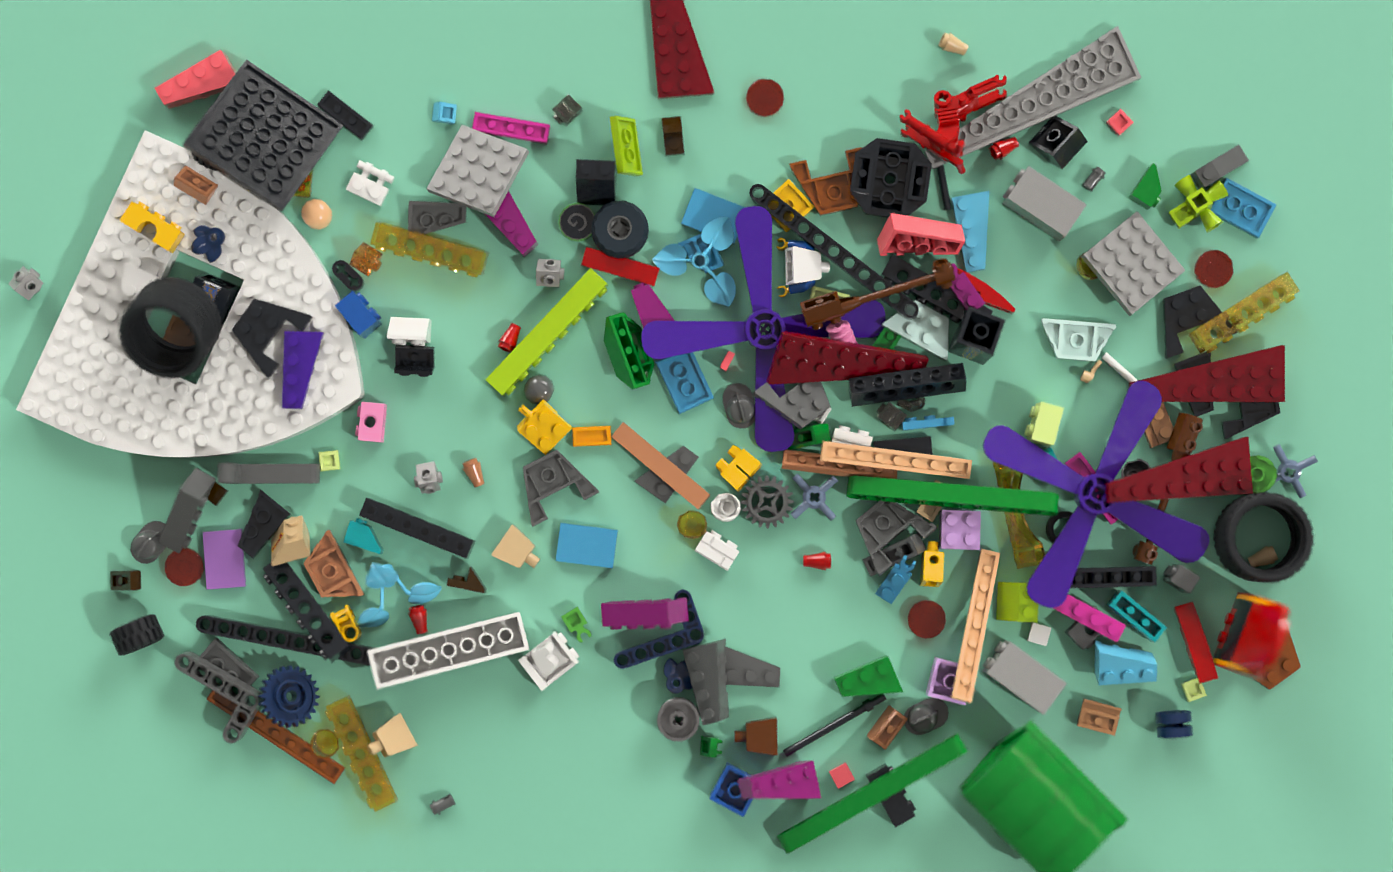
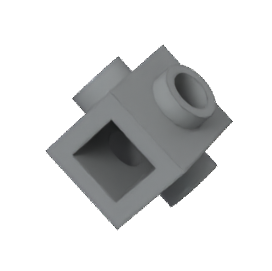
(549, 273)
(26, 282)
(428, 478)

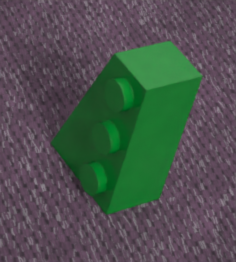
(869, 679)

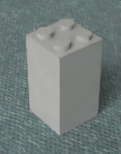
(1043, 203)
(1023, 676)

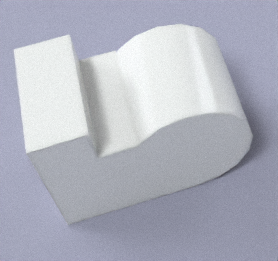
(544, 657)

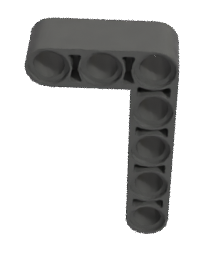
(268, 473)
(225, 690)

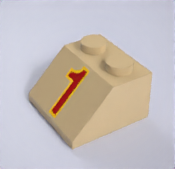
(290, 541)

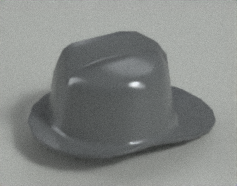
(739, 405)
(146, 545)
(926, 716)

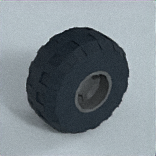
(620, 229)

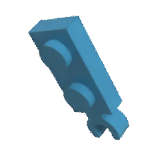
(928, 422)
(895, 580)

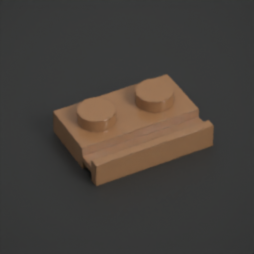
(179, 333)
(1159, 429)
(1098, 717)

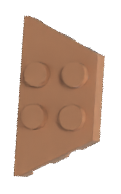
(331, 570)

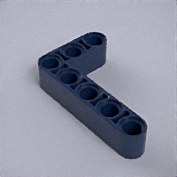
(666, 640)

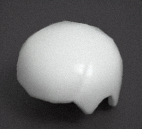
(725, 507)

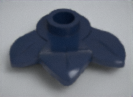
(206, 244)
(677, 672)

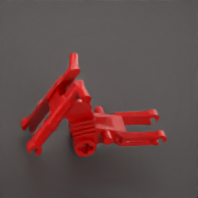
(948, 114)

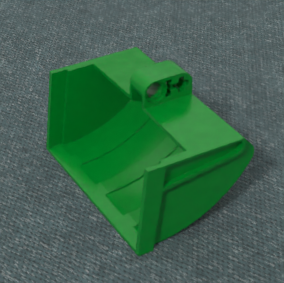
(1040, 801)

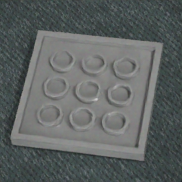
(477, 170)
(1133, 263)

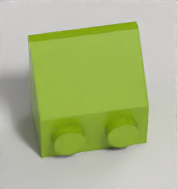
(1014, 603)

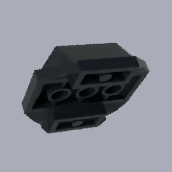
(892, 158)

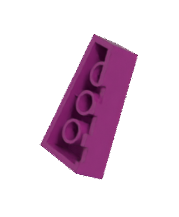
(513, 226)
(644, 613)
(785, 782)

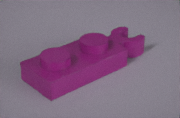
(965, 291)

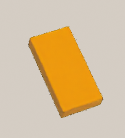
(591, 436)

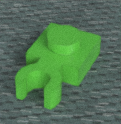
(574, 621)

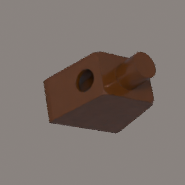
(760, 736)

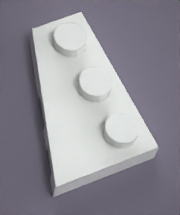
(134, 281)

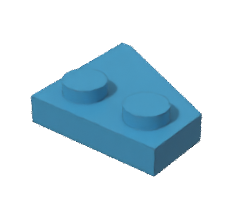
(696, 245)

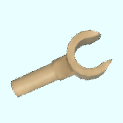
(1088, 376)

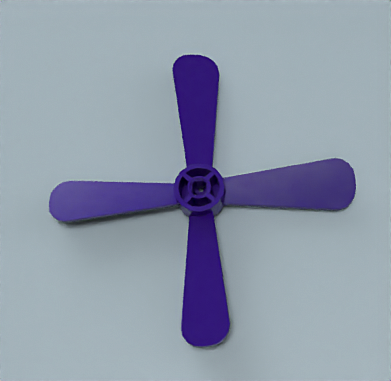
(676, 338)
(1056, 571)

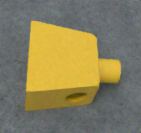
(932, 574)

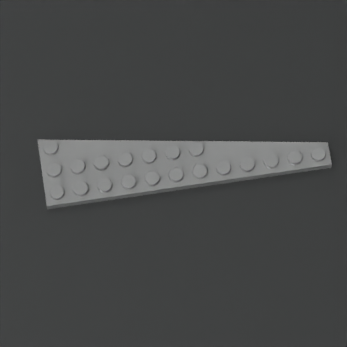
(1077, 80)

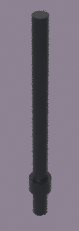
(867, 705)

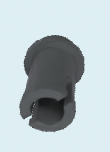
(1094, 178)
(442, 804)

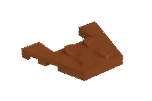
(828, 192)
(1284, 666)

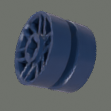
(1174, 724)

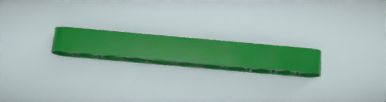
(953, 495)
(872, 793)

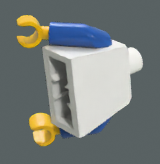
(802, 266)

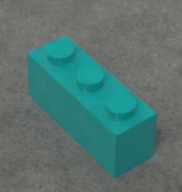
(1136, 616)

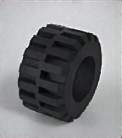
(136, 634)

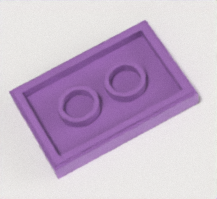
(224, 559)

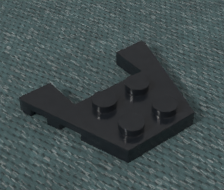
(1186, 312)
(259, 327)
(1251, 414)

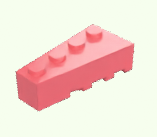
(198, 81)
(918, 236)

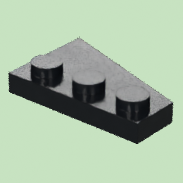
(262, 525)

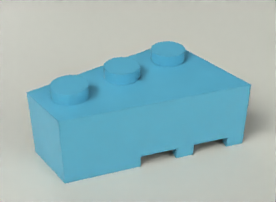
(1123, 665)

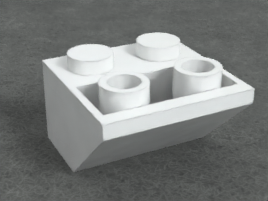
(409, 330)

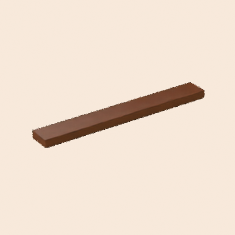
(284, 740)

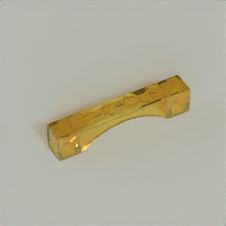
(1026, 547)

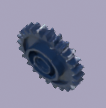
(275, 698)

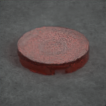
(765, 97)
(1213, 269)
(184, 567)
(926, 619)

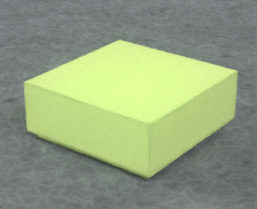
(329, 460)
(1193, 690)

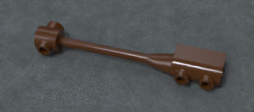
(832, 308)
(1182, 444)

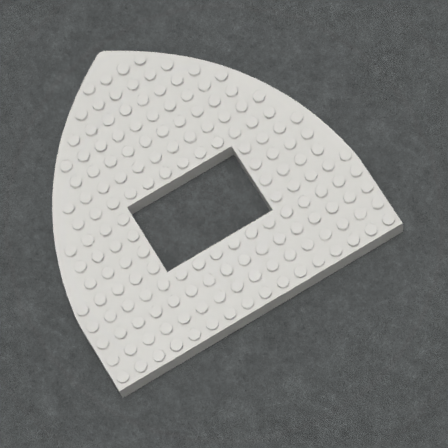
(104, 398)

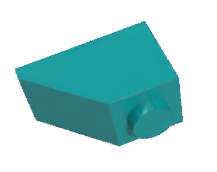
(362, 536)

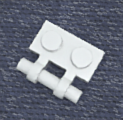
(368, 189)

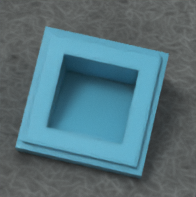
(444, 112)

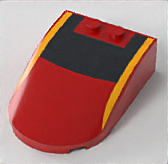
(1252, 636)

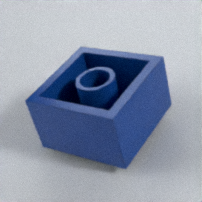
(358, 314)
(727, 790)

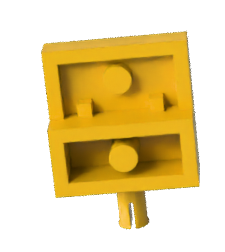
(542, 426)

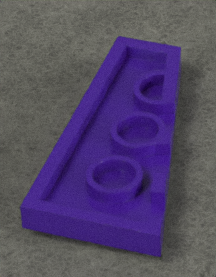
(298, 366)

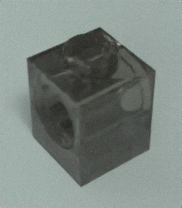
(566, 111)
(890, 415)

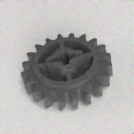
(753, 512)

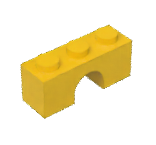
(167, 235)

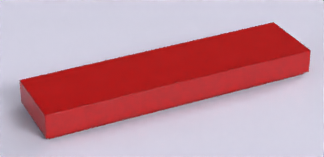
(620, 267)

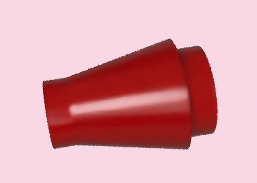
(1002, 148)
(509, 338)
(819, 561)
(418, 617)

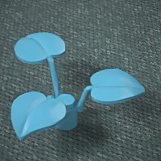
(673, 260)
(384, 576)

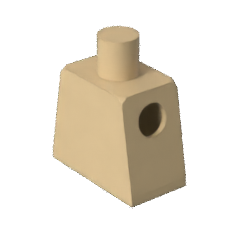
(516, 549)
(392, 737)

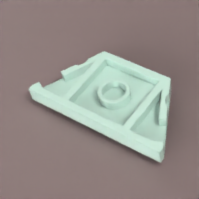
(927, 330)
(1077, 339)

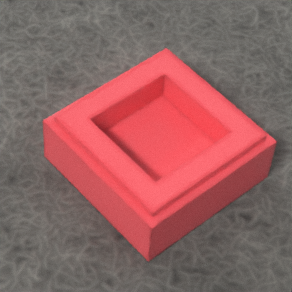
(1119, 122)
(727, 361)
(841, 775)

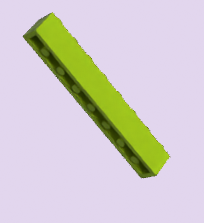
(546, 332)

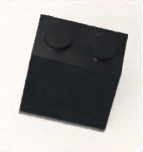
(1058, 141)

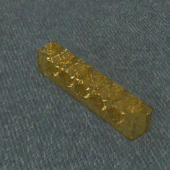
(383, 231)
(1282, 284)
(379, 776)

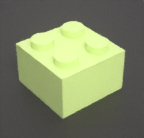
(1044, 424)

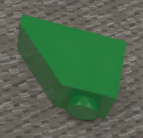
(1147, 189)
(810, 436)

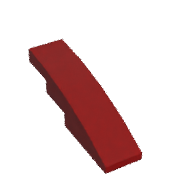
(989, 295)
(1196, 642)

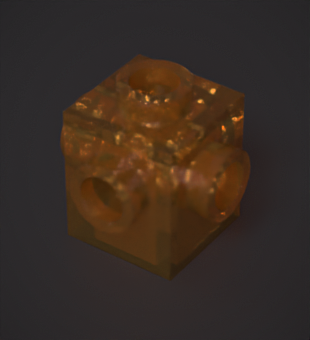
(366, 259)

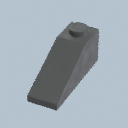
(1219, 167)
(909, 546)

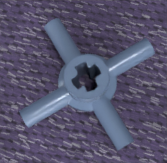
(1285, 463)
(814, 489)

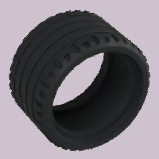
(152, 351)
(1300, 534)

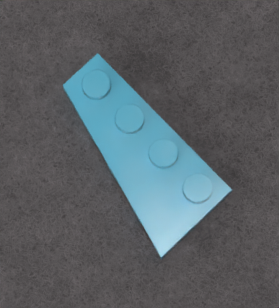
(972, 214)

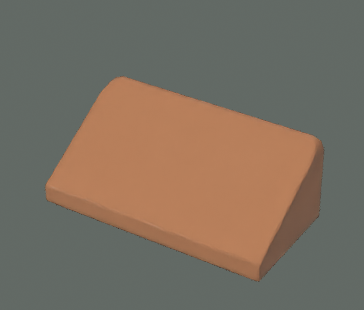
(195, 184)
(887, 727)

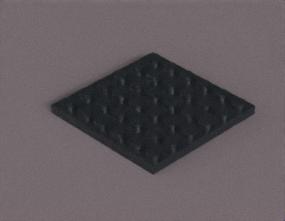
(263, 135)

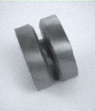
(678, 730)

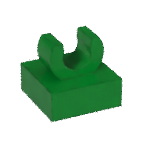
(709, 746)

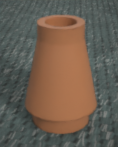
(474, 472)

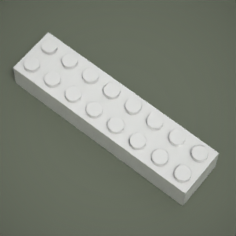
(448, 650)

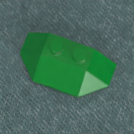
(626, 352)

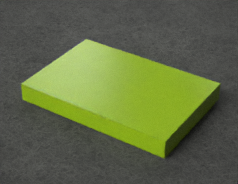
(626, 146)

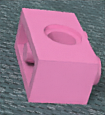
(377, 432)

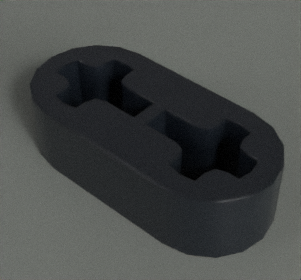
(351, 272)

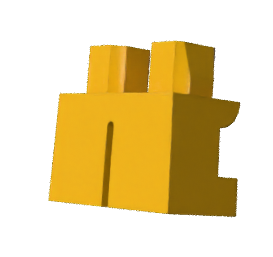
(743, 460)

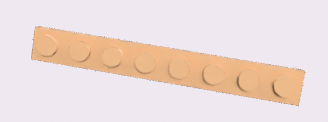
(895, 460)
(975, 626)

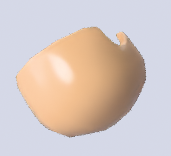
(316, 214)

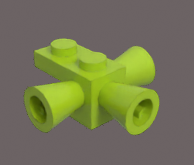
(1197, 204)

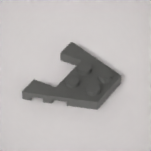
(799, 404)
(549, 476)
(883, 524)

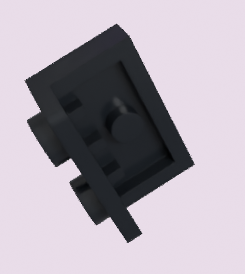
(414, 360)

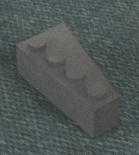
(186, 511)
(709, 679)

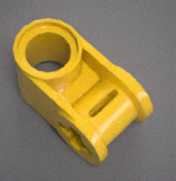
(346, 622)

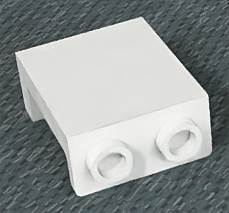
(566, 656)

